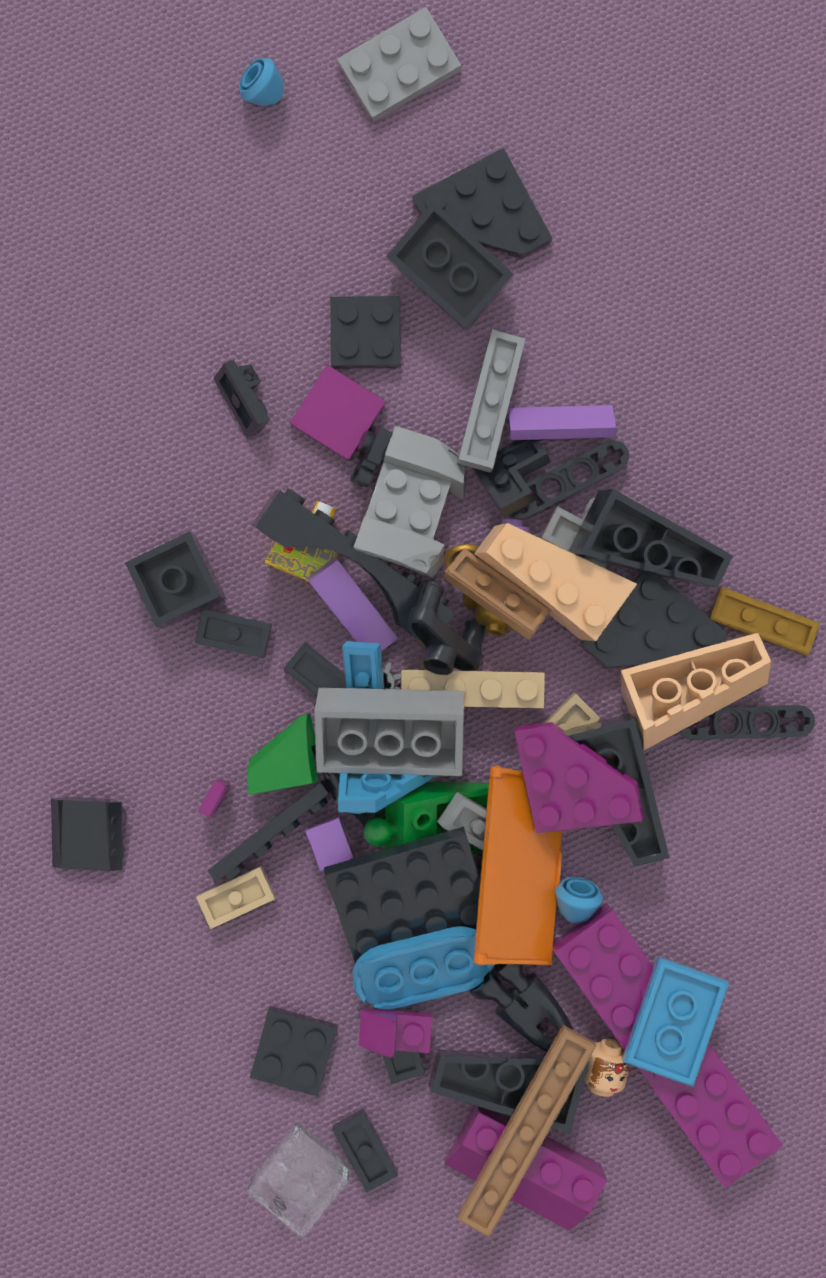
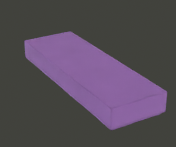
(561, 422)
(351, 605)

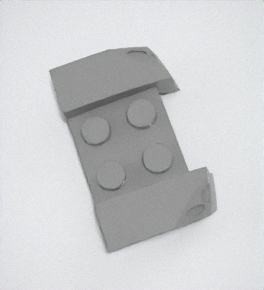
(410, 502)

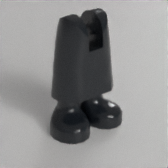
(524, 1005)

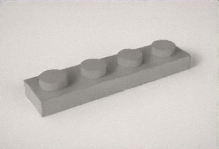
(491, 401)

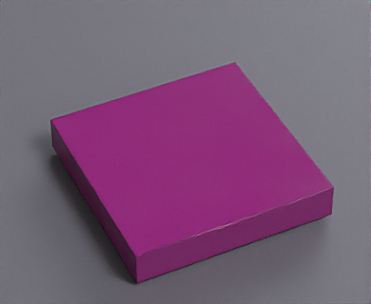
(337, 412)

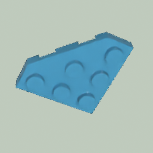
(373, 792)

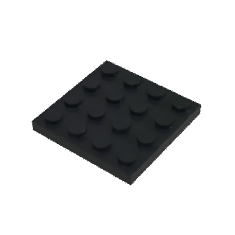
(406, 891)

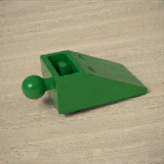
(417, 813)

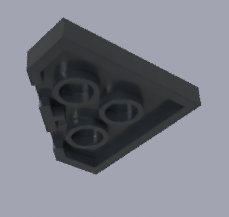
(490, 206)
(653, 626)

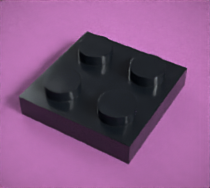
(365, 332)
(293, 1051)

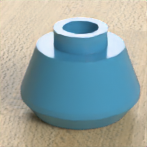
(261, 83)
(578, 899)

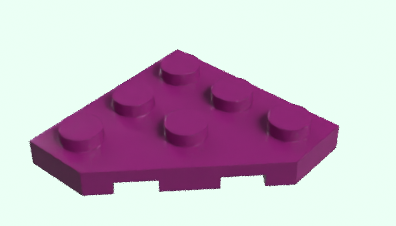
(572, 783)

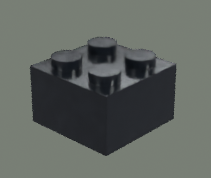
(175, 580)

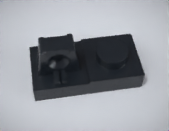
(237, 389)

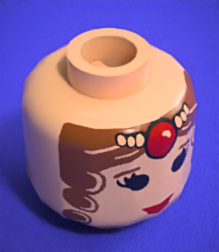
(606, 1069)

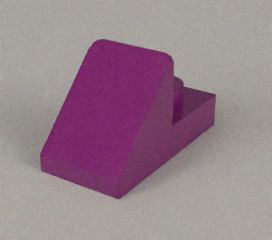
(395, 1031)

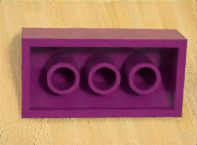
(556, 1184)

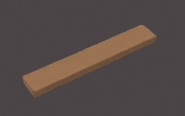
(526, 1131)

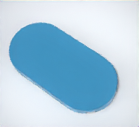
(418, 969)

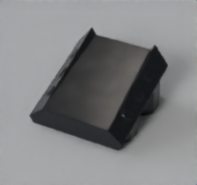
(87, 833)

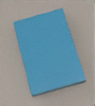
(675, 1021)

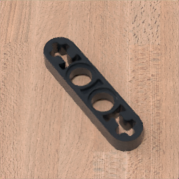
(568, 484)
(744, 723)

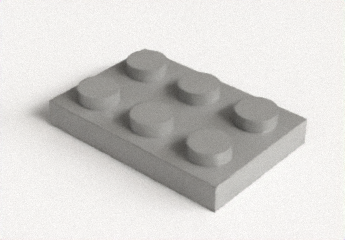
(399, 64)

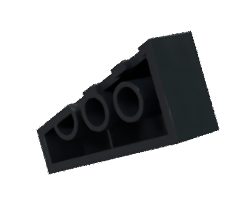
(639, 539)
(621, 746)
(495, 1081)

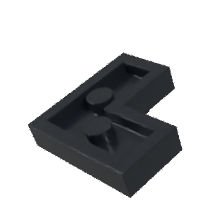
(506, 481)

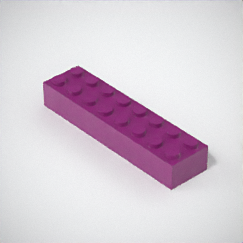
(713, 1111)

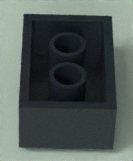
(450, 266)

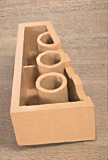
(692, 685)

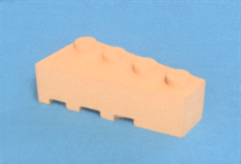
(575, 590)

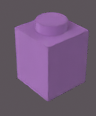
(330, 842)

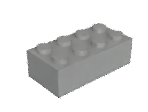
(389, 731)

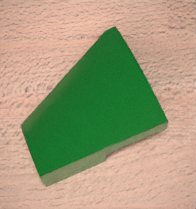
(285, 760)

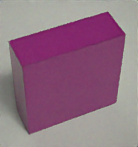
(214, 797)

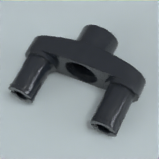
(442, 644)

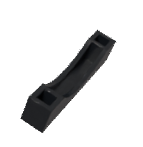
(293, 525)

